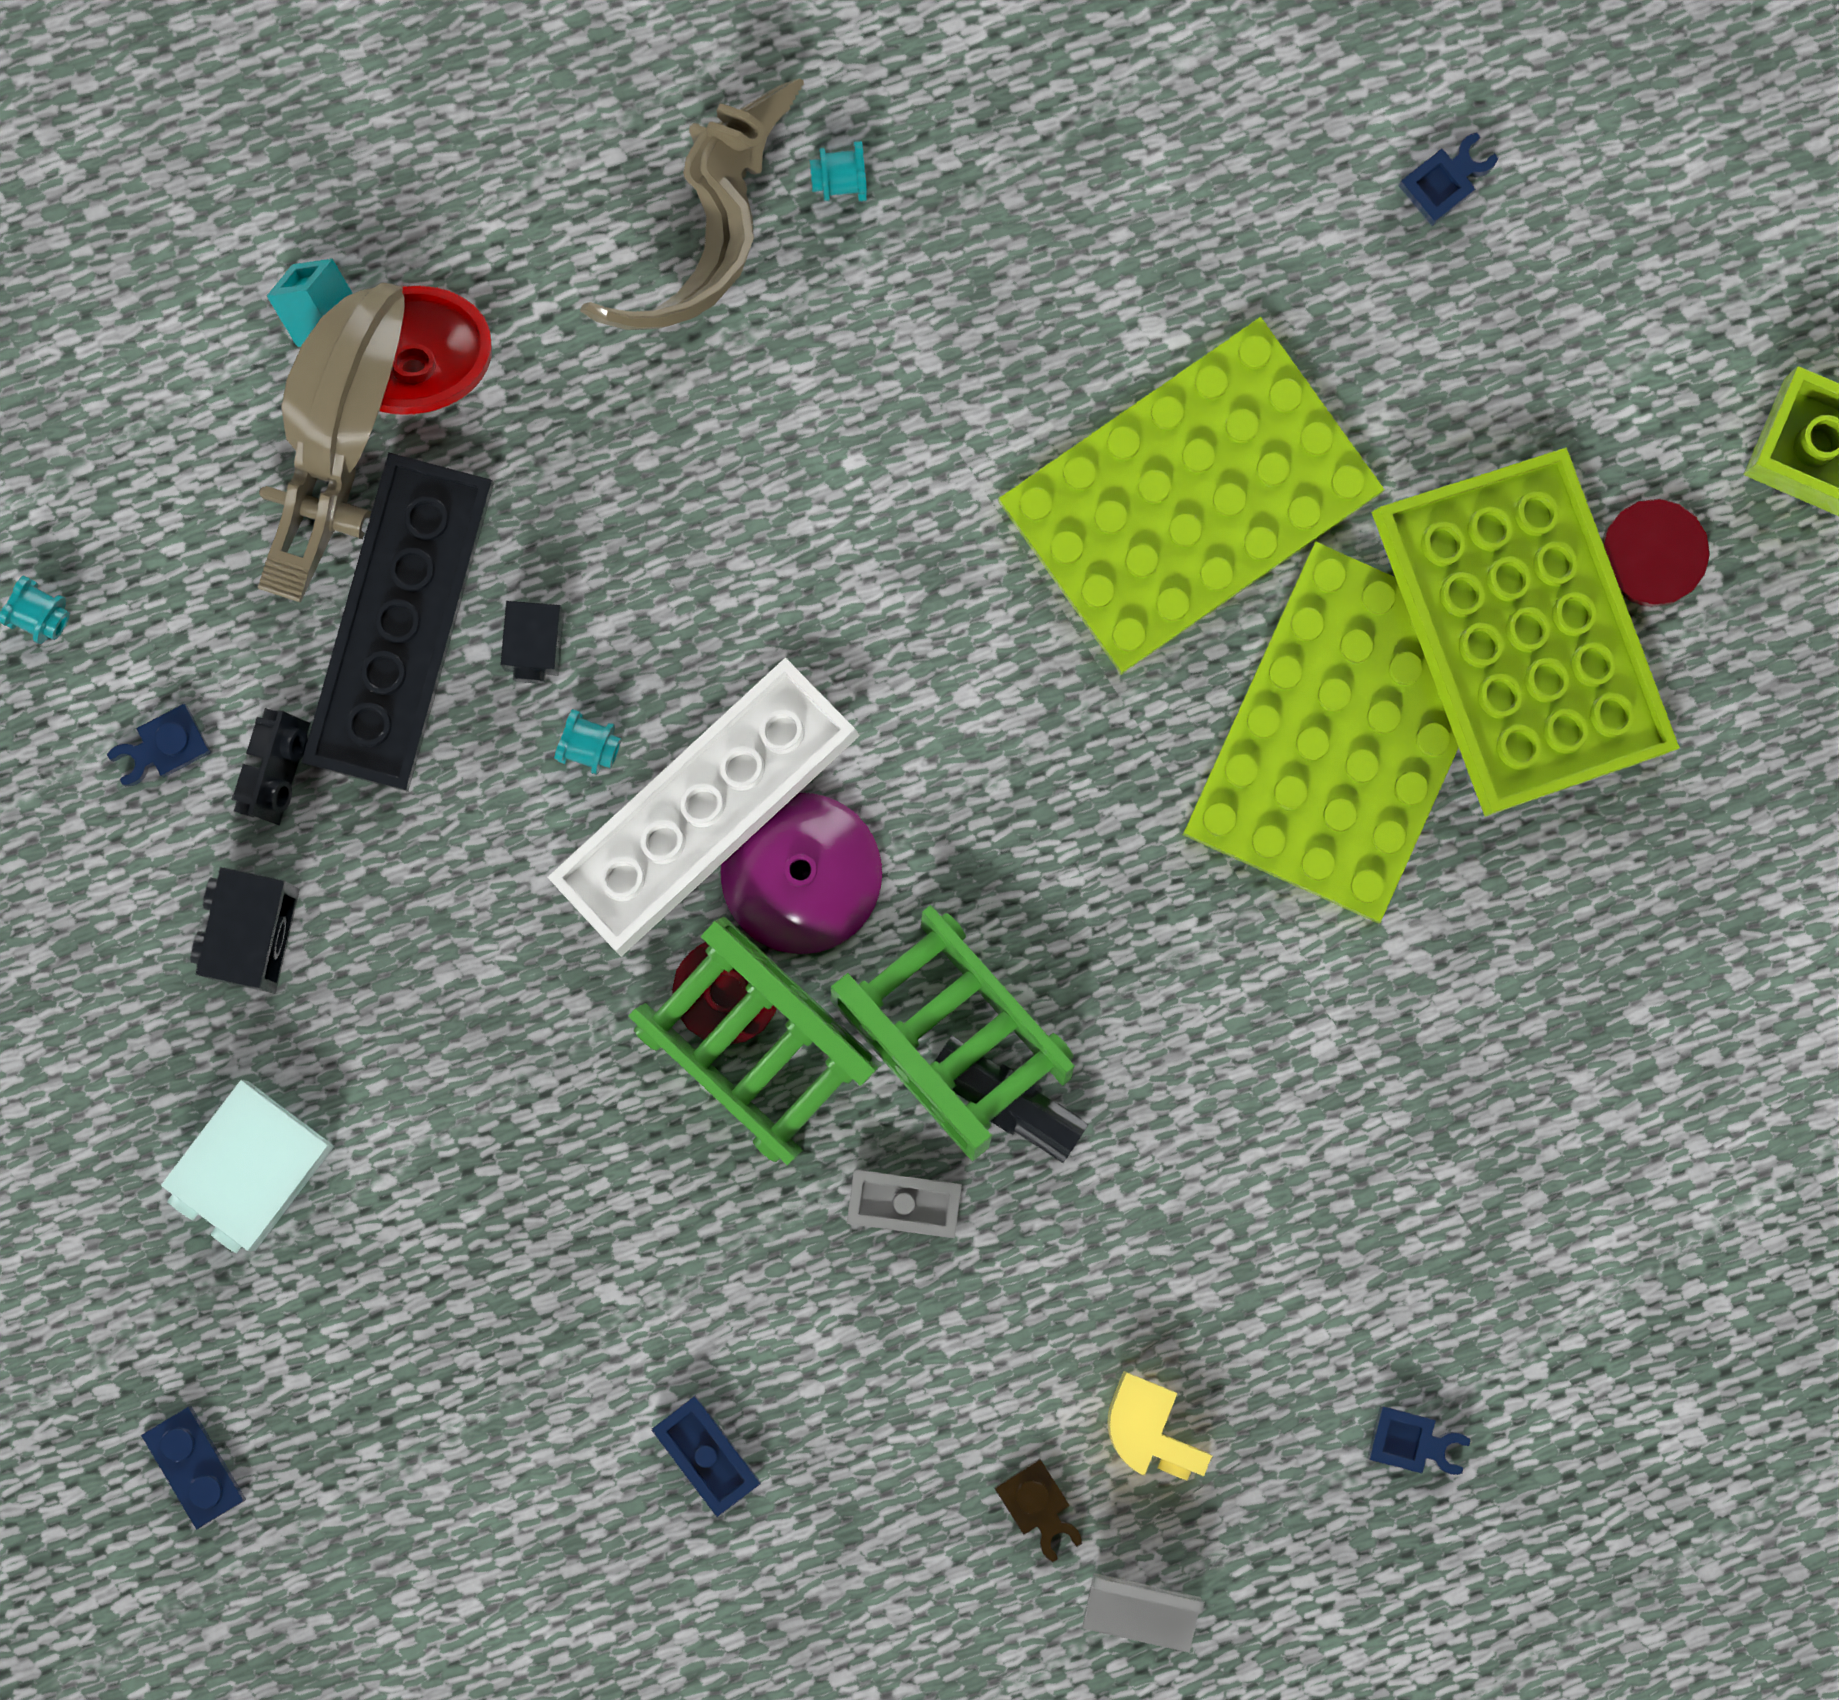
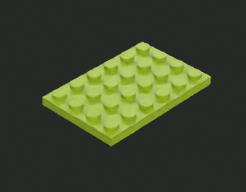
(1191, 495)
(1525, 631)
(1332, 743)

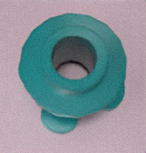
(839, 173)
(35, 611)
(587, 743)

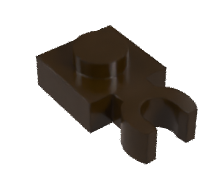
(1035, 1502)

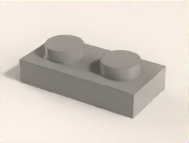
(904, 1203)

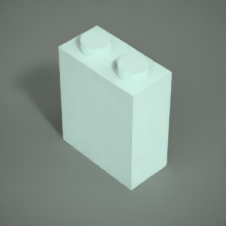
(245, 1168)

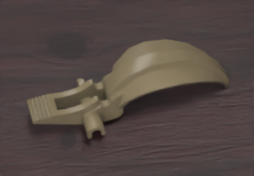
(717, 173)
(328, 420)

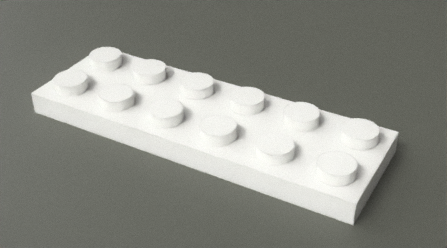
(703, 806)

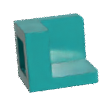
(307, 295)

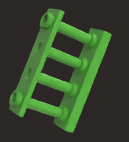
(806, 1024)
(934, 1082)

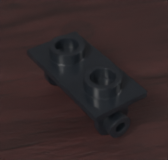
(281, 744)

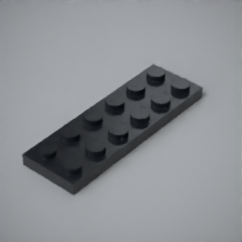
(398, 622)

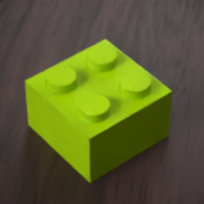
(1801, 441)

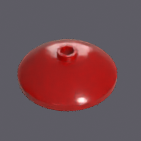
(439, 352)

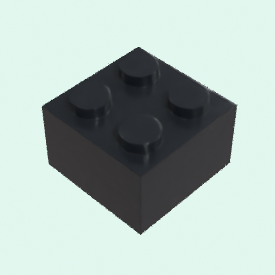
(245, 929)

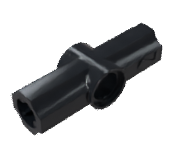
(1030, 1115)

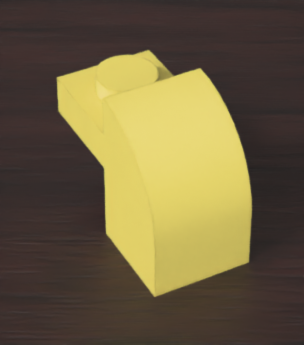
(1136, 1429)

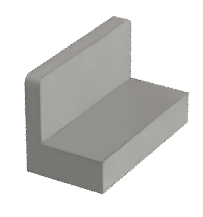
(1142, 1612)

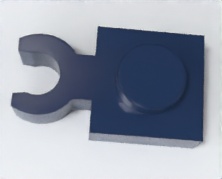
(1443, 182)
(167, 743)
(1407, 1441)

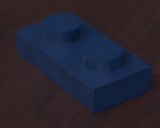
(706, 1456)
(193, 1467)

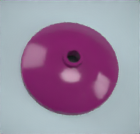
(810, 912)

